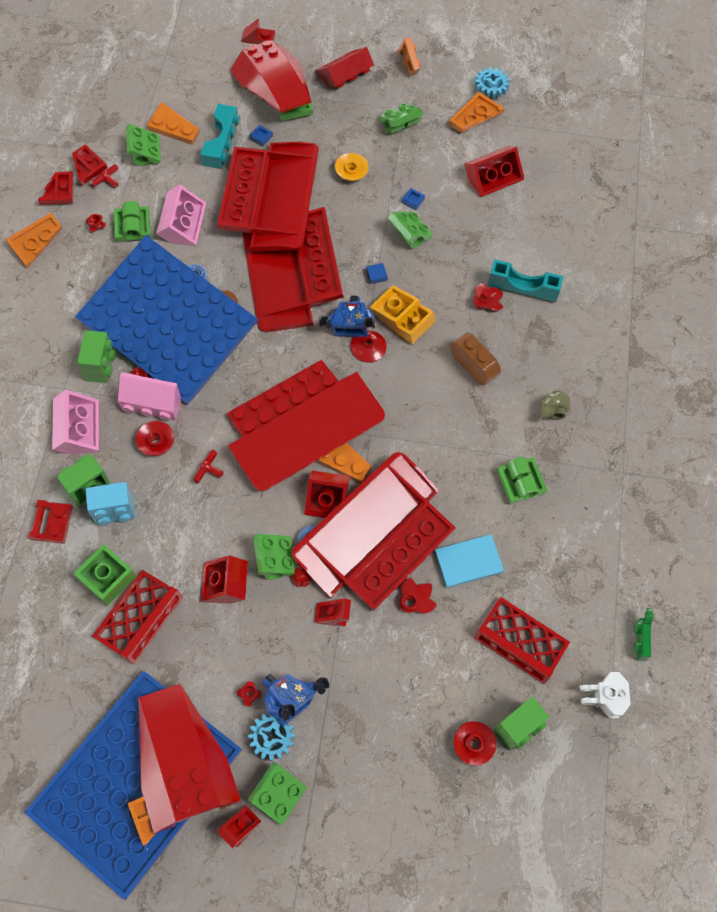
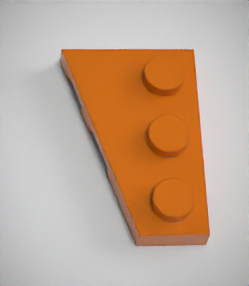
(475, 112)

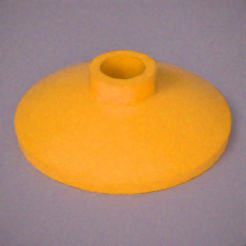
(351, 167)

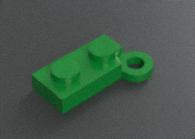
(643, 631)

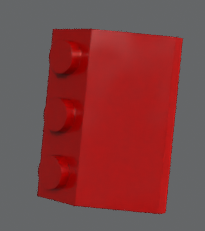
(346, 67)
(495, 170)

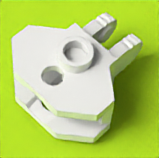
(607, 695)

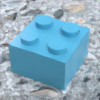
(110, 503)

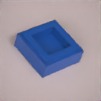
(261, 135)
(413, 199)
(376, 273)

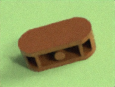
(475, 359)

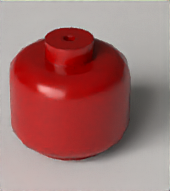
(300, 578)

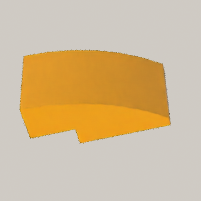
(403, 313)

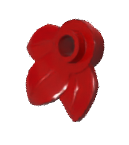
(487, 298)
(418, 595)

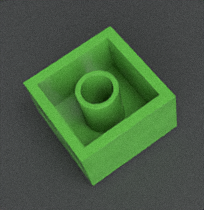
(96, 356)
(82, 475)
(105, 574)
(524, 721)

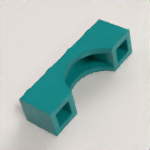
(215, 151)
(506, 277)

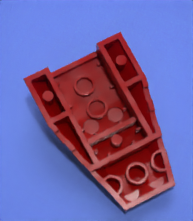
(272, 75)
(180, 761)

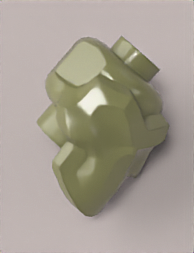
(555, 405)

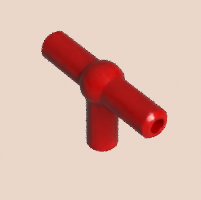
(106, 176)
(206, 466)

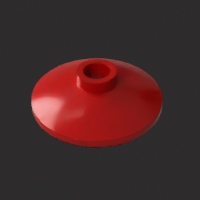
(369, 353)
(152, 431)
(482, 735)

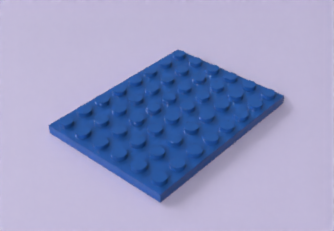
(167, 318)
(90, 796)

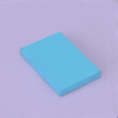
(469, 561)

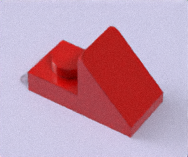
(256, 35)
(333, 612)
(239, 827)

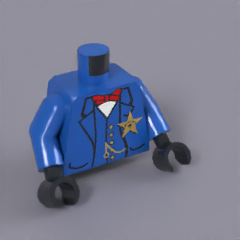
(349, 319)
(290, 696)

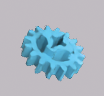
(492, 82)
(260, 731)

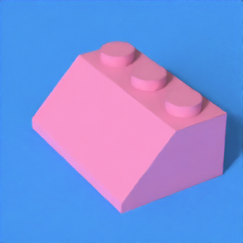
(181, 217)
(149, 396)
(75, 423)

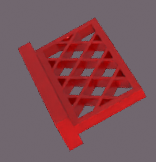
(152, 622)
(515, 654)

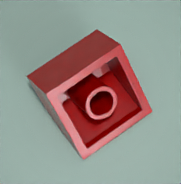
(325, 493)
(224, 580)

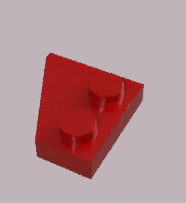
(87, 164)
(59, 189)

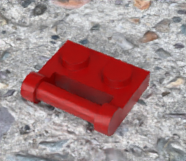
(57, 522)

